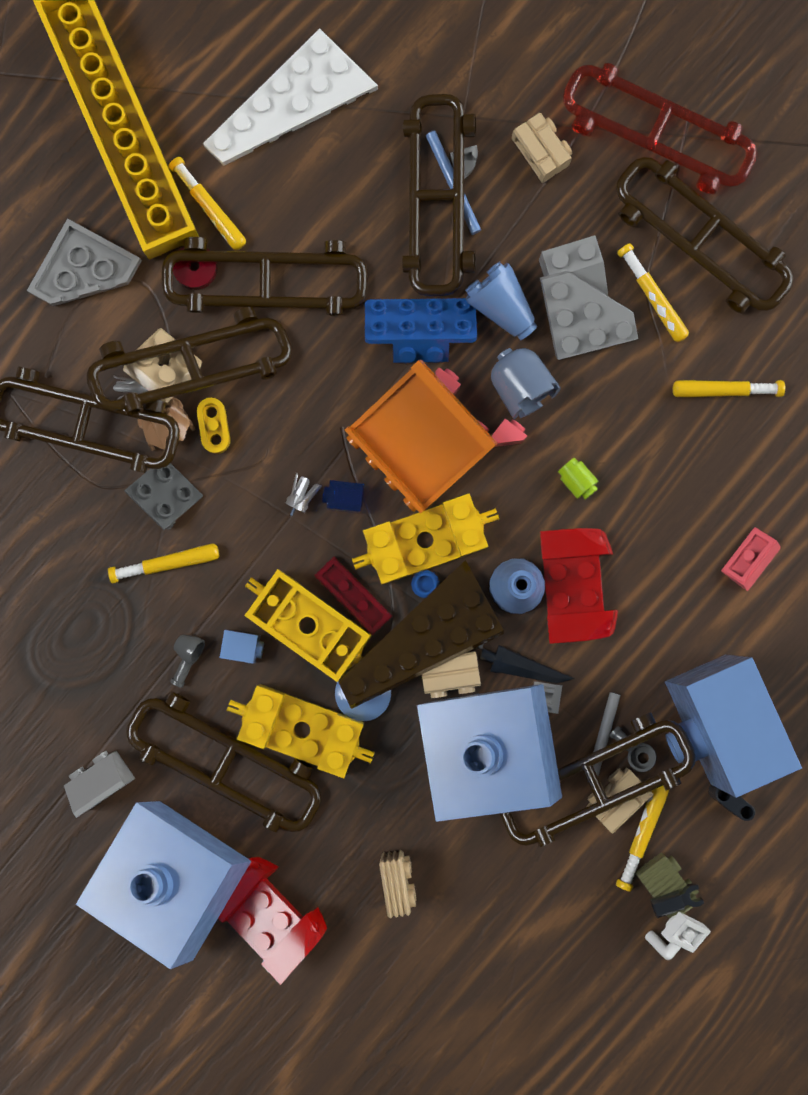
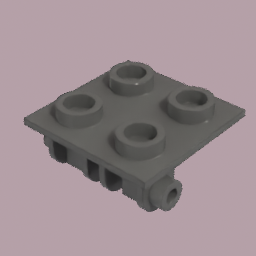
(163, 495)

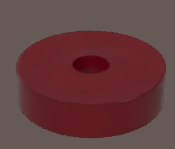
(195, 279)

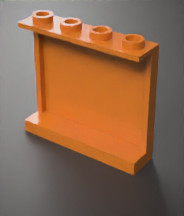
(420, 437)

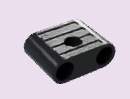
(732, 803)

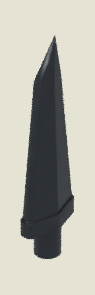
(514, 664)

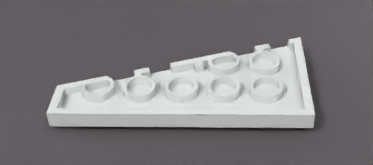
(298, 93)

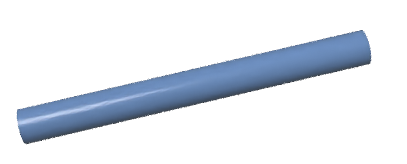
(447, 170)

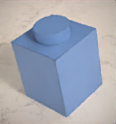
(241, 646)

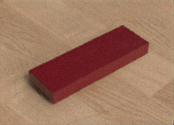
(353, 595)

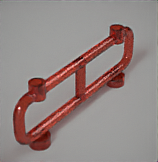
(710, 177)

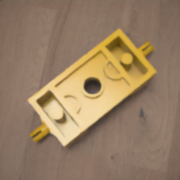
(455, 531)
(281, 607)
(271, 721)

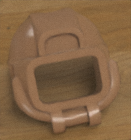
(157, 433)

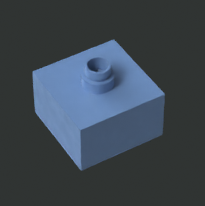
(731, 725)
(489, 753)
(163, 883)

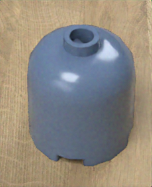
(522, 381)

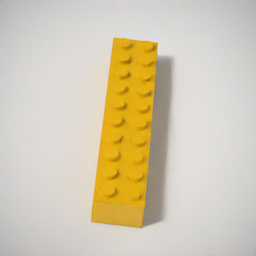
(117, 124)

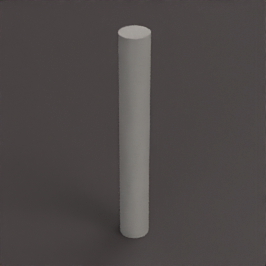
(606, 725)

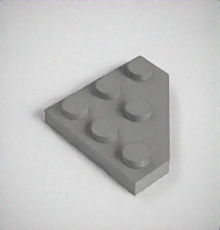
(81, 266)
(583, 316)

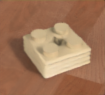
(152, 375)
(398, 893)

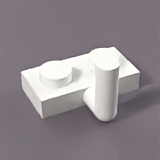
(680, 932)

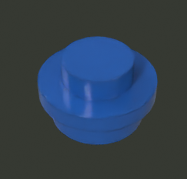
(424, 583)

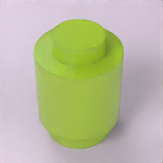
(578, 479)

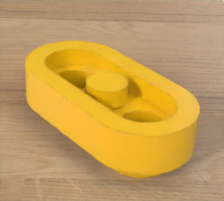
(213, 426)

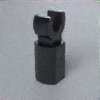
(675, 901)

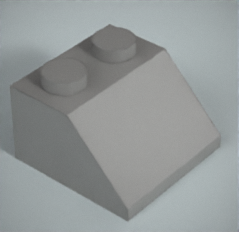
(579, 258)
(97, 783)

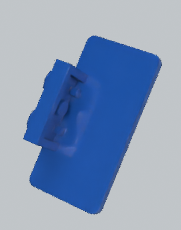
(420, 326)

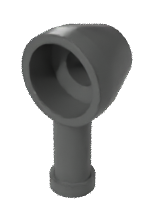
(189, 650)
(635, 752)

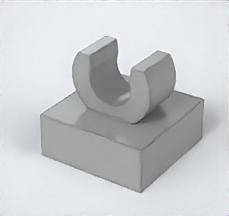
(552, 695)

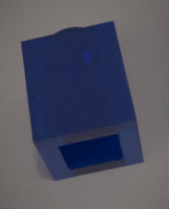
(343, 496)

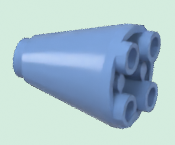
(502, 301)
(504, 588)

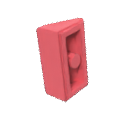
(751, 558)

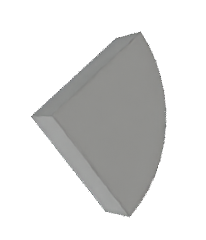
(470, 158)

